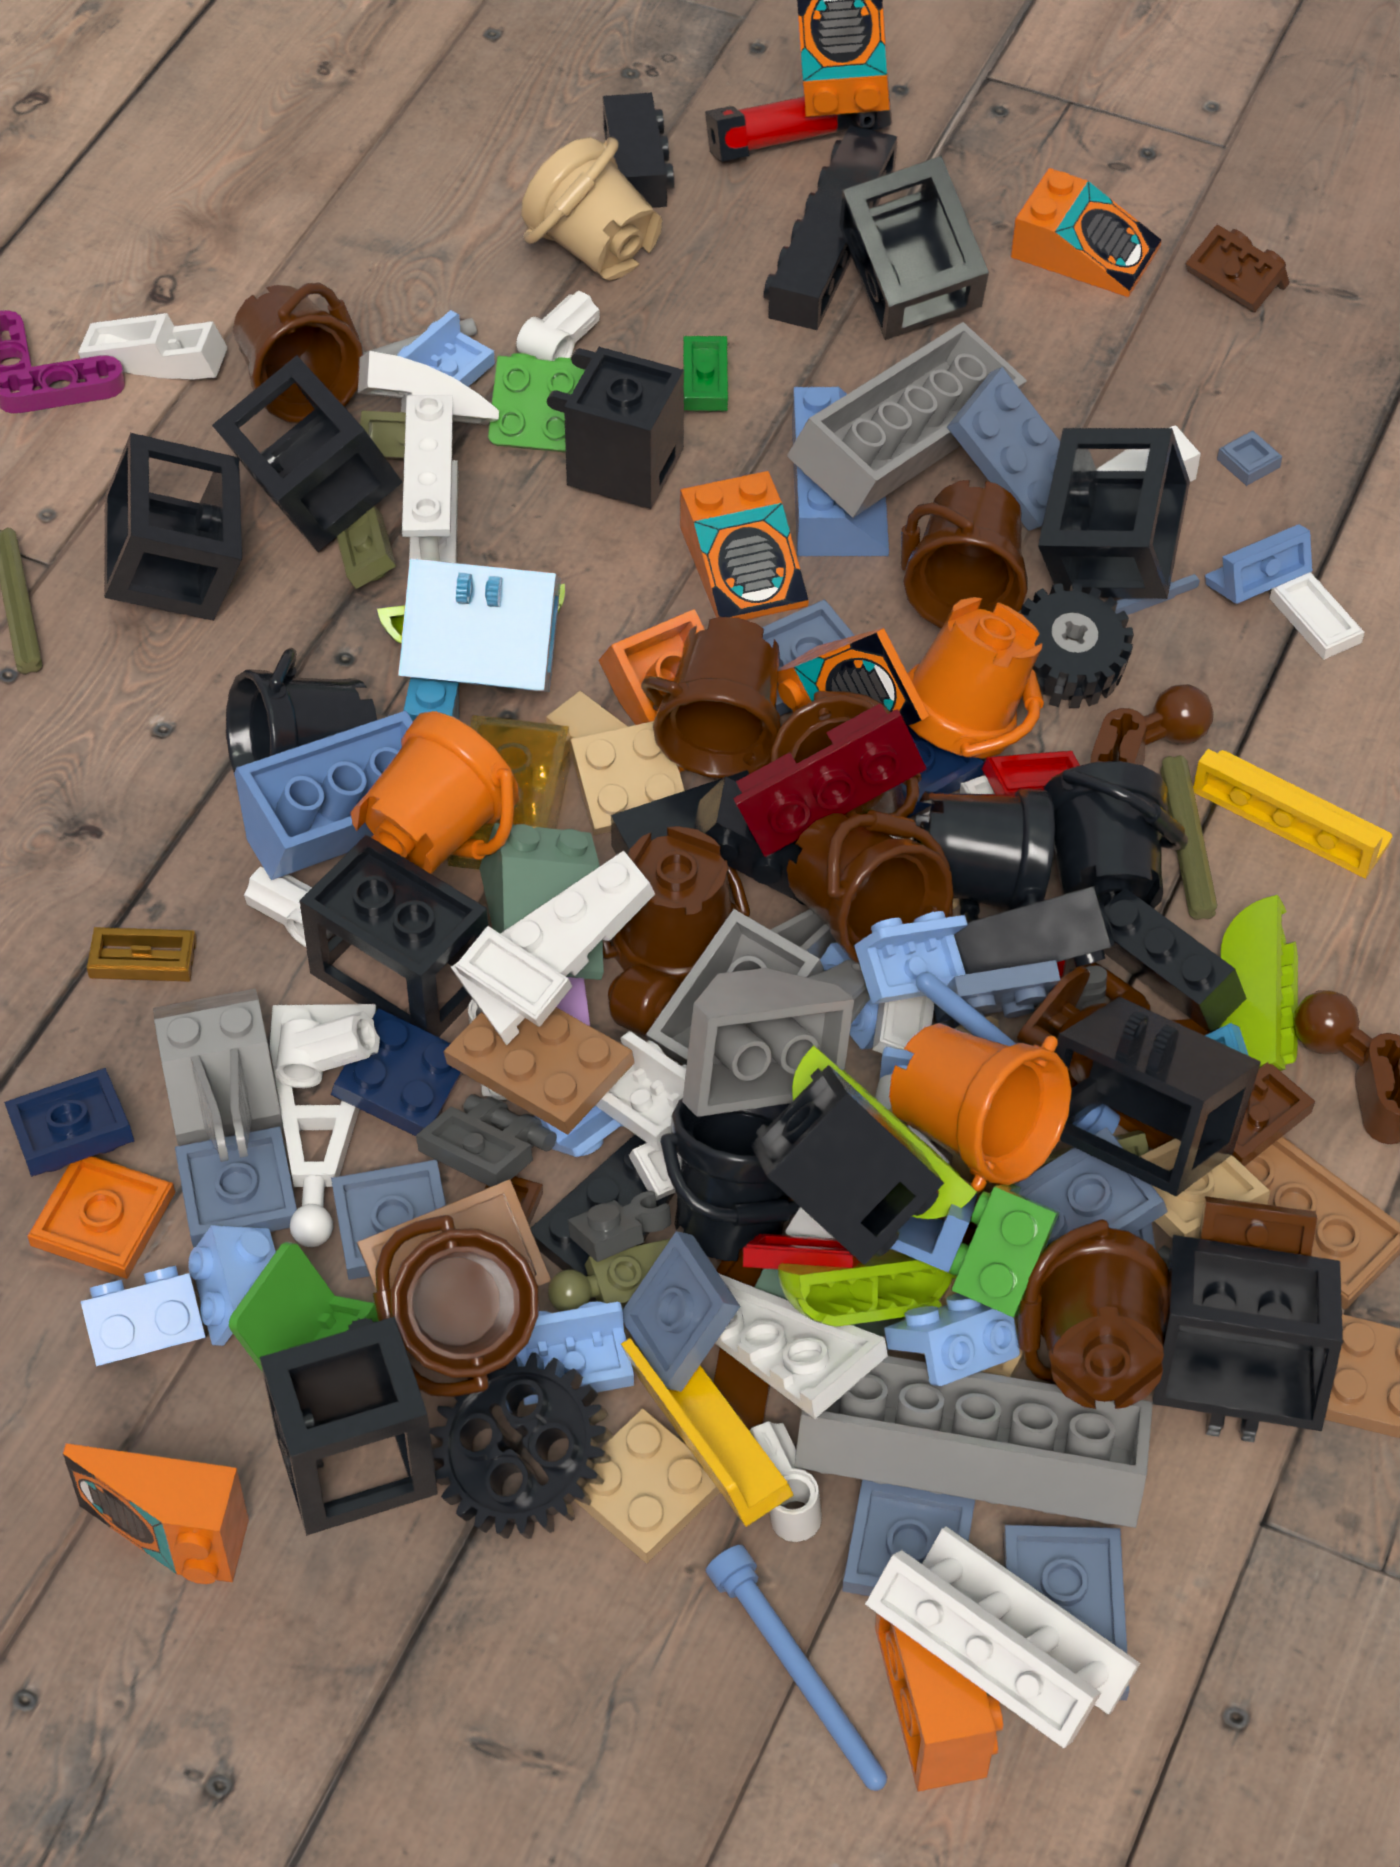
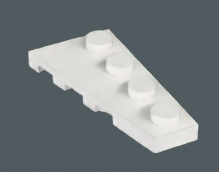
(568, 929)
(794, 1354)

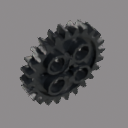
(478, 1476)

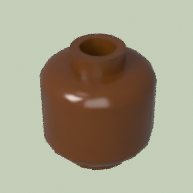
(640, 997)

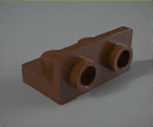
(1237, 267)
(1272, 1111)
(1258, 1225)

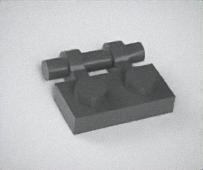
(486, 1141)

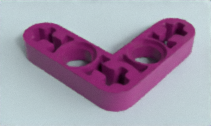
(26, 377)

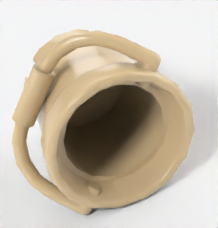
(590, 208)

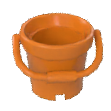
(976, 681)
(440, 794)
(984, 1100)

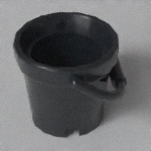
(282, 712)
(1112, 829)
(994, 845)
(719, 1180)

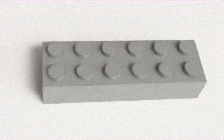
(895, 420)
(984, 1442)

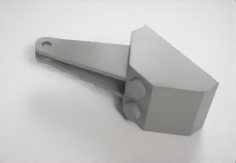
(741, 946)
(758, 1028)
(217, 1069)

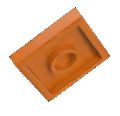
(102, 1215)

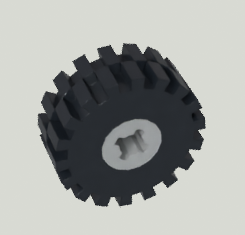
(1084, 667)

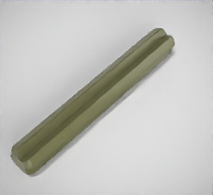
(18, 605)
(1194, 858)

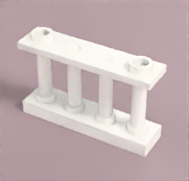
(430, 479)
(1003, 1635)

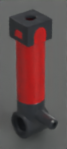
(737, 132)

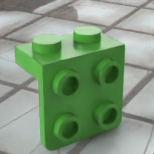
(521, 397)
(1003, 1249)
(292, 1307)

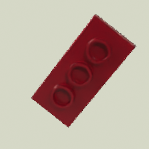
(863, 762)

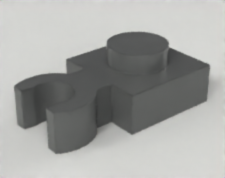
(614, 1228)

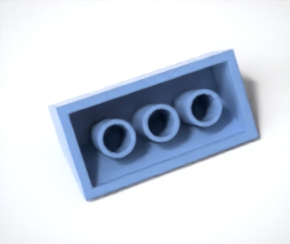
(820, 523)
(303, 798)

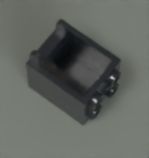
(622, 425)
(847, 1165)

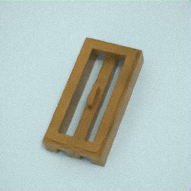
(140, 960)

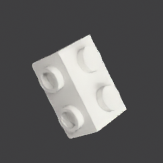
(646, 1092)

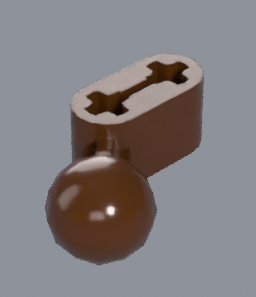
(1179, 715)
(1330, 1025)

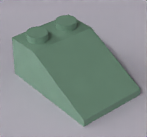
(533, 870)

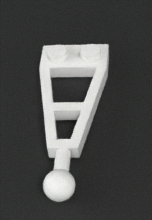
(311, 1222)

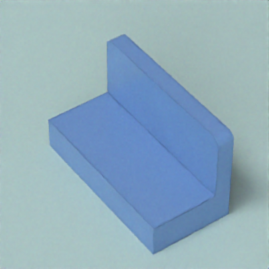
(1263, 565)
(935, 1239)

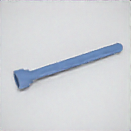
(981, 1027)
(734, 1574)

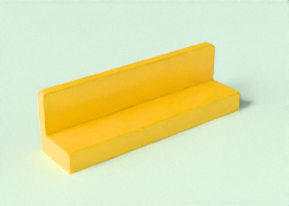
(1290, 812)
(716, 1440)

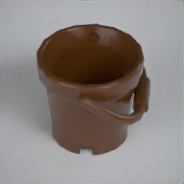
(290, 324)
(965, 551)
(722, 701)
(806, 734)
(862, 875)
(687, 903)
(458, 1302)
(1102, 1315)

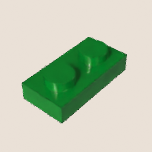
(705, 373)

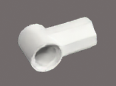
(560, 329)
(279, 900)
(312, 1047)
(788, 1523)

